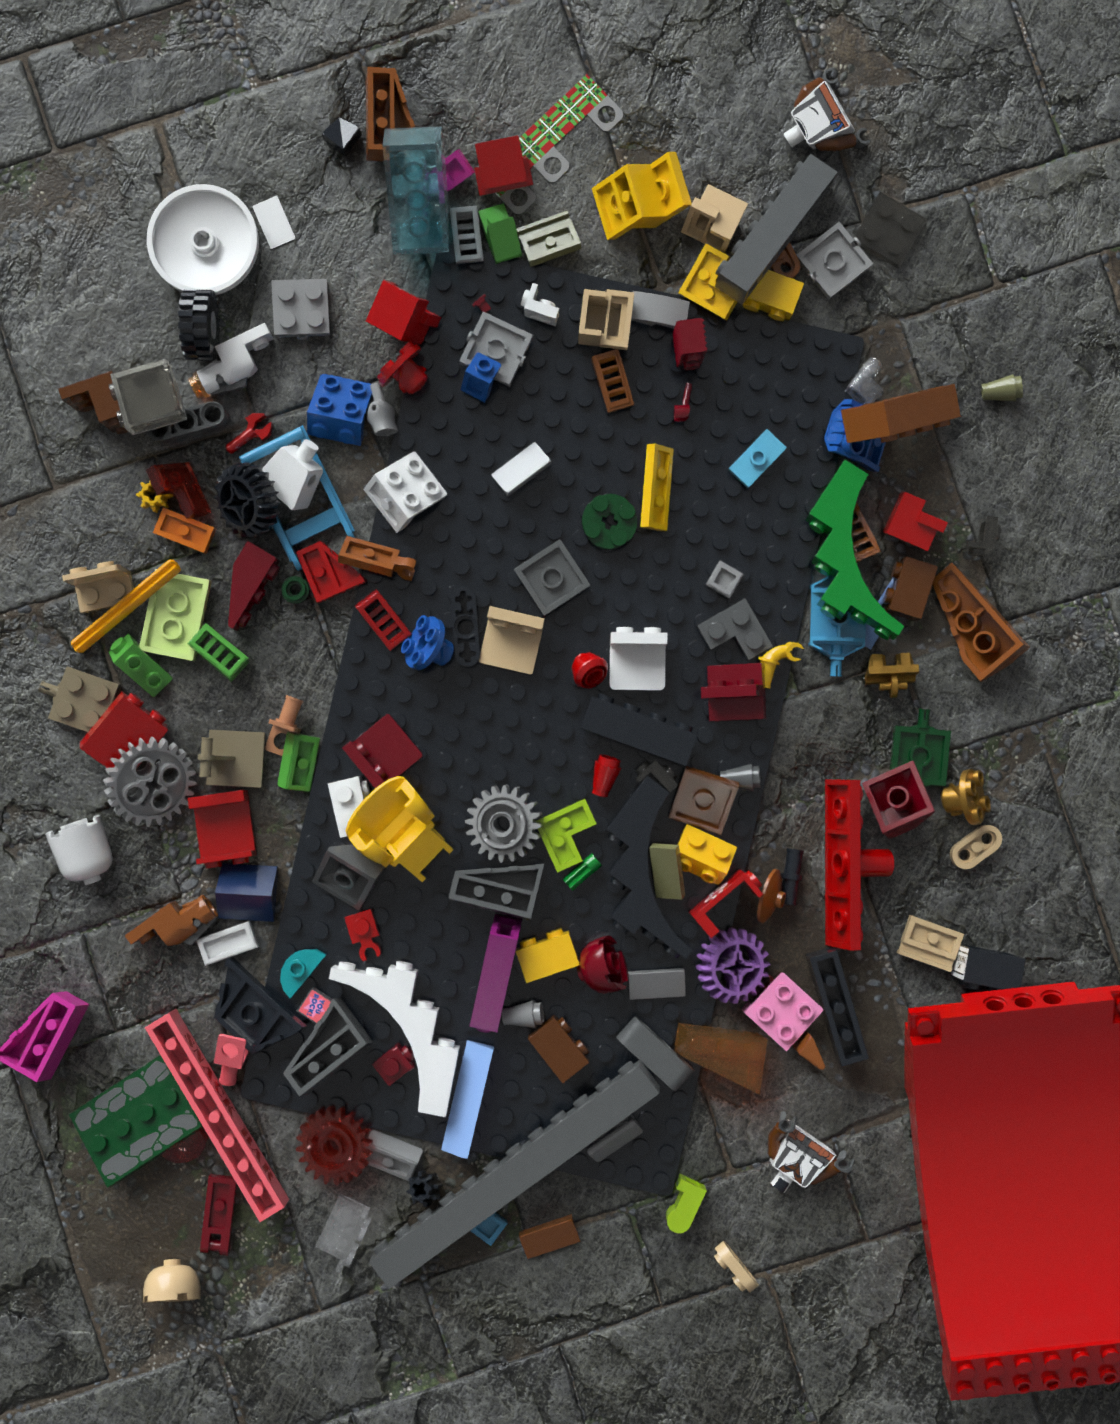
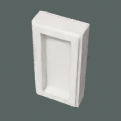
(227, 943)

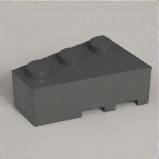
(498, 890)
(328, 1048)

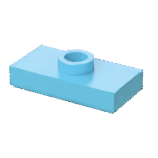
(757, 458)

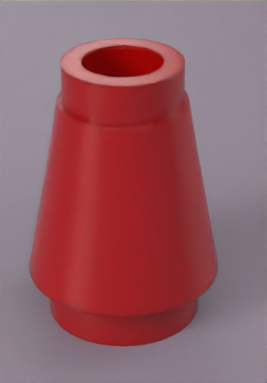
(605, 773)

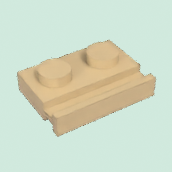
(930, 943)

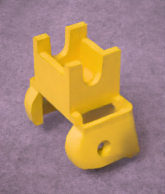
(396, 821)

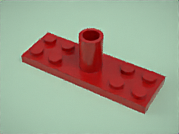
(847, 864)

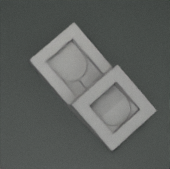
(658, 309)

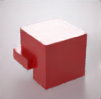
(501, 166)
(401, 314)
(911, 524)

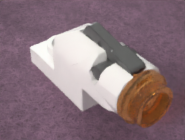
(235, 364)

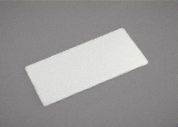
(273, 222)

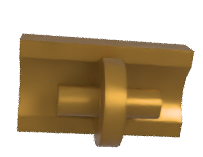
(892, 676)

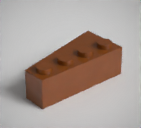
(902, 415)

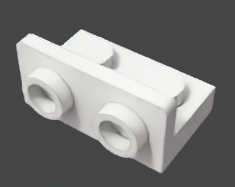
(345, 798)

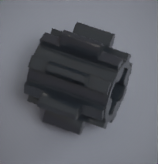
(431, 1186)

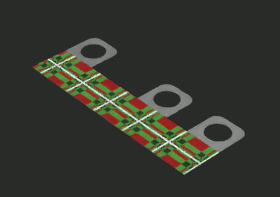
(540, 138)

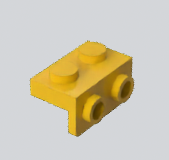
(705, 855)

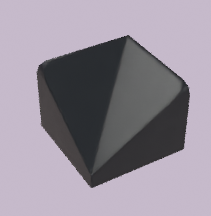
(342, 135)

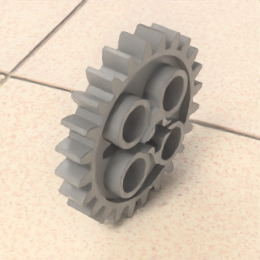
(125, 776)

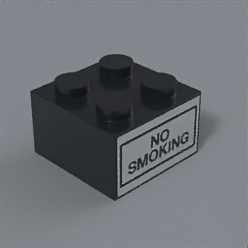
(988, 968)

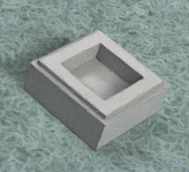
(724, 579)

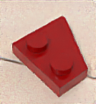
(324, 572)

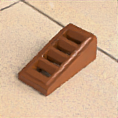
(606, 357)
(868, 537)

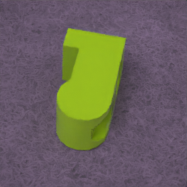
(683, 1211)

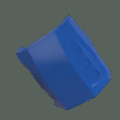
(864, 453)

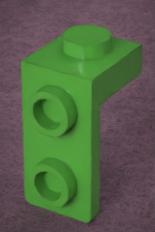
(138, 665)

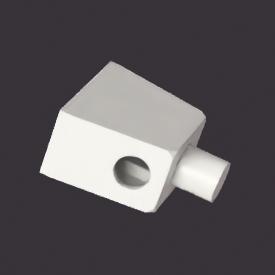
(295, 474)

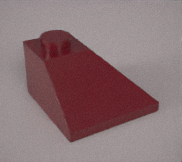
(899, 800)

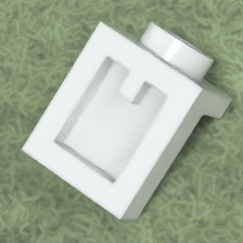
(539, 310)

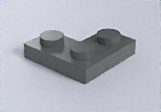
(739, 623)

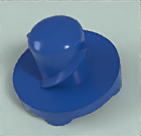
(427, 644)

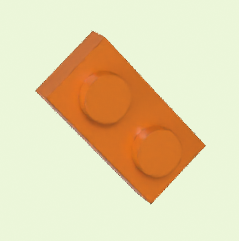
(184, 531)

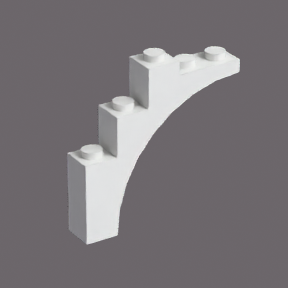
(418, 1021)

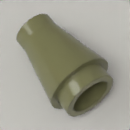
(1003, 389)

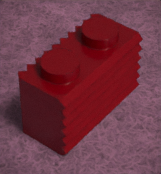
(690, 343)

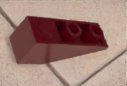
(249, 577)

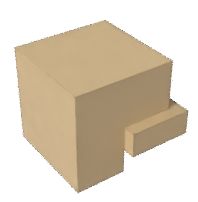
(714, 218)
(606, 318)

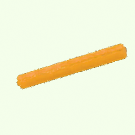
(125, 606)

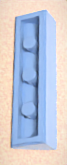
(467, 1099)

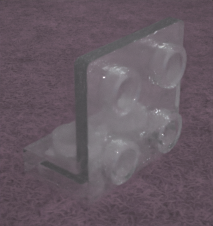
(344, 1226)

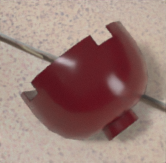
(602, 966)

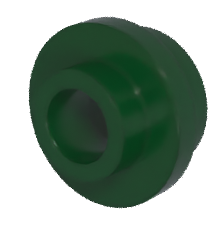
(287, 586)

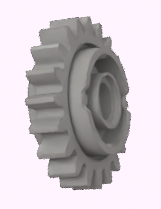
(519, 815)

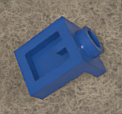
(480, 376)

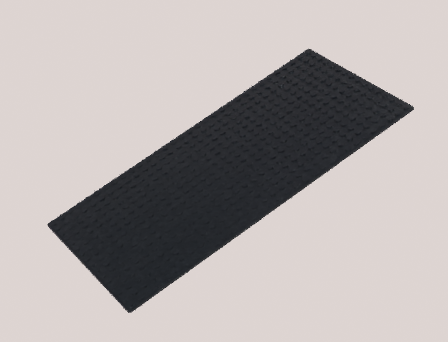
(524, 729)

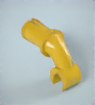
(772, 657)

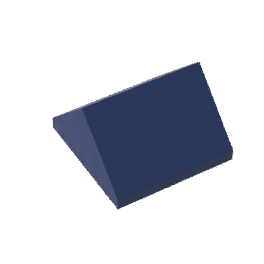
(247, 892)

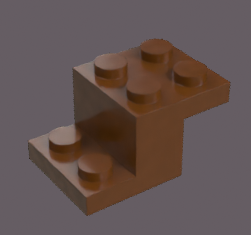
(96, 395)

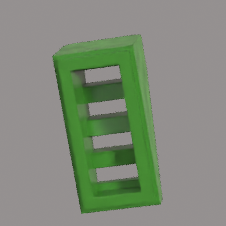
(230, 674)

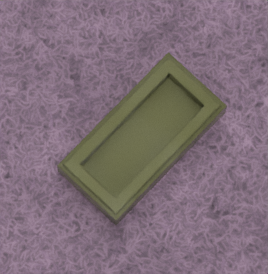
(667, 871)

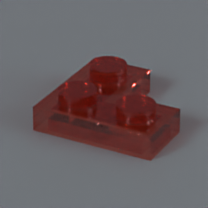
(181, 481)

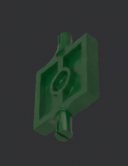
(925, 747)

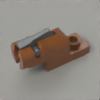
(177, 923)

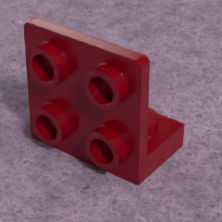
(383, 751)

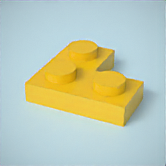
(701, 283)

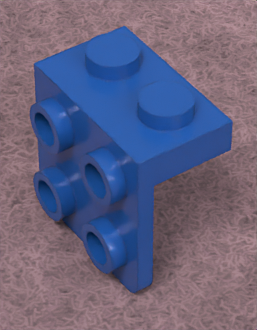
(339, 409)

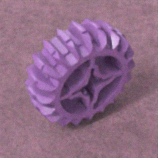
(737, 986)

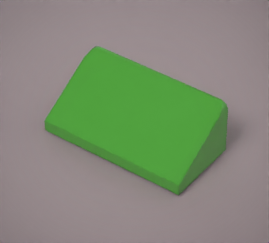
(298, 762)

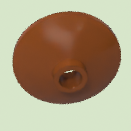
(772, 896)

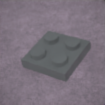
(552, 577)

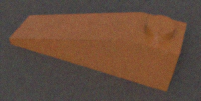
(981, 632)

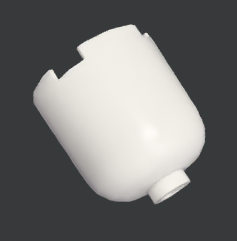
(81, 850)

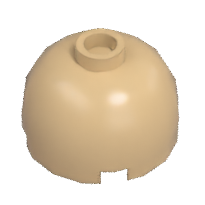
(171, 1283)

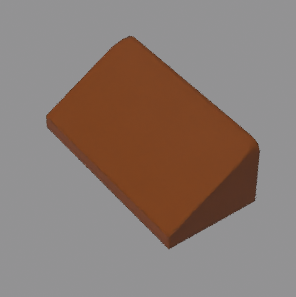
(807, 1049)
(549, 1236)

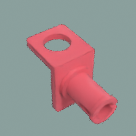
(231, 1054)

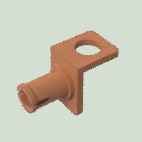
(284, 724)

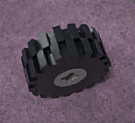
(199, 324)

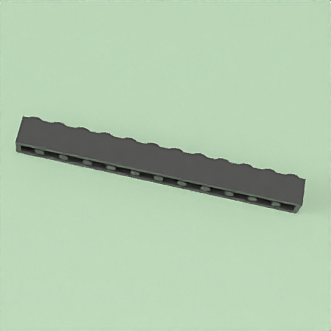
(515, 1173)

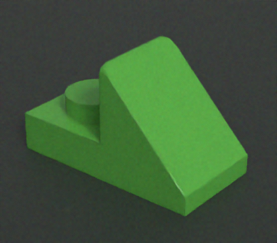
(500, 233)

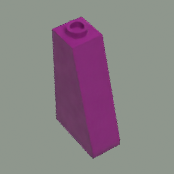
(495, 973)

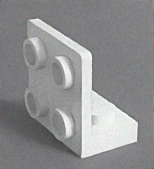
(404, 490)

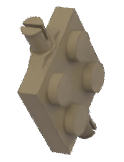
(80, 698)

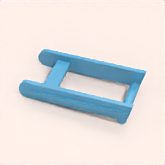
(315, 524)

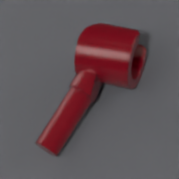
(681, 412)

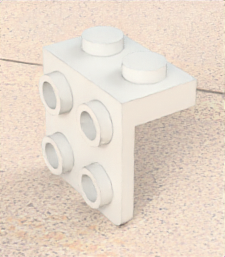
(637, 659)

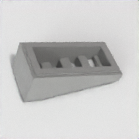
(466, 213)

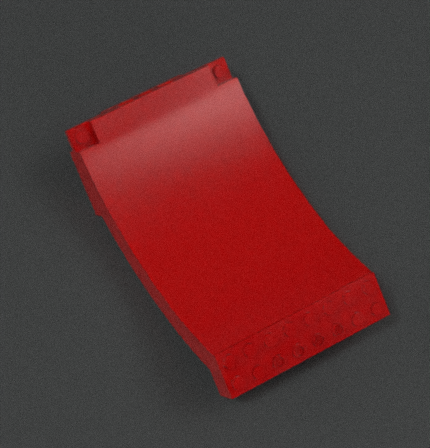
(1020, 1184)

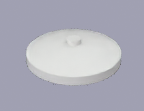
(202, 239)

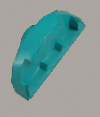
(299, 968)

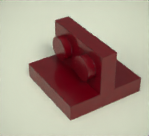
(735, 692)

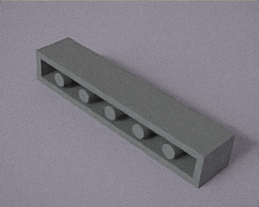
(775, 229)

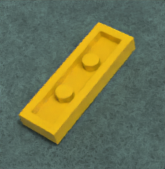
(657, 487)

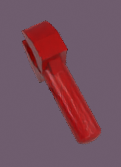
(250, 433)

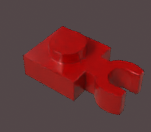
(362, 929)

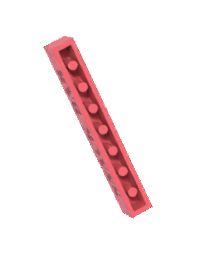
(217, 1115)

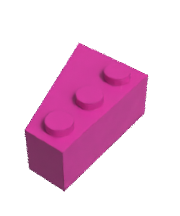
(44, 1037)

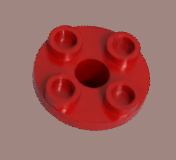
(404, 370)

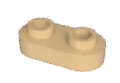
(974, 846)
(742, 1276)

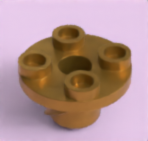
(967, 797)

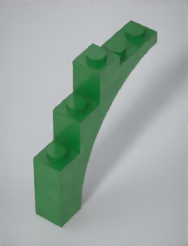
(836, 556)

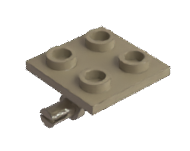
(232, 758)

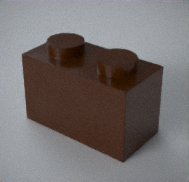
(910, 588)
(559, 1048)

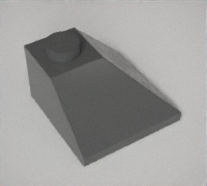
(348, 874)

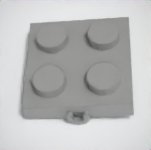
(834, 260)
(300, 308)
(499, 342)

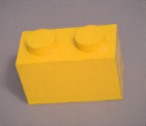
(775, 296)
(546, 955)

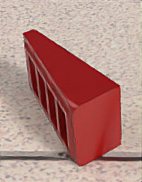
(370, 599)

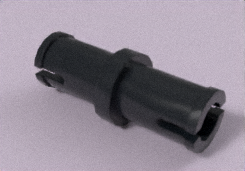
(792, 875)

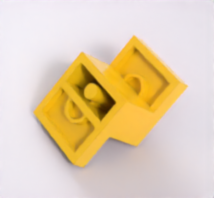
(641, 195)

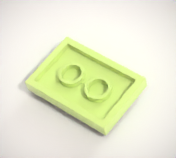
(175, 617)

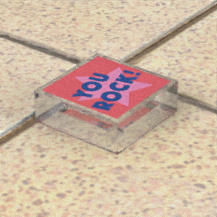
(314, 1005)

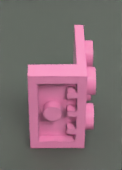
(783, 1011)

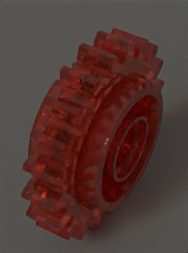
(346, 1133)

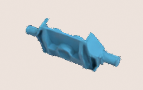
(830, 637)

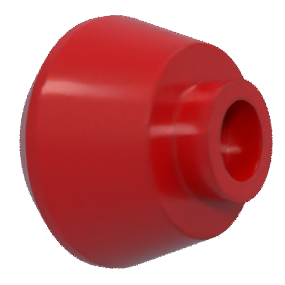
(589, 670)

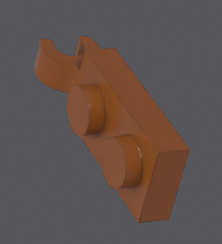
(375, 558)

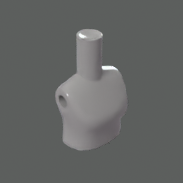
(381, 414)

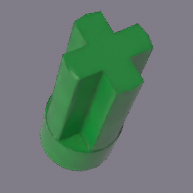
(582, 871)

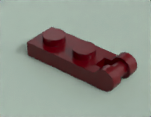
(218, 1214)

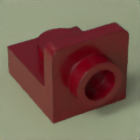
(395, 1063)

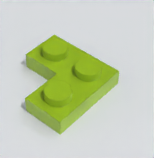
(558, 830)

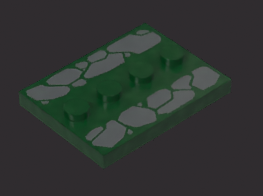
(135, 1121)

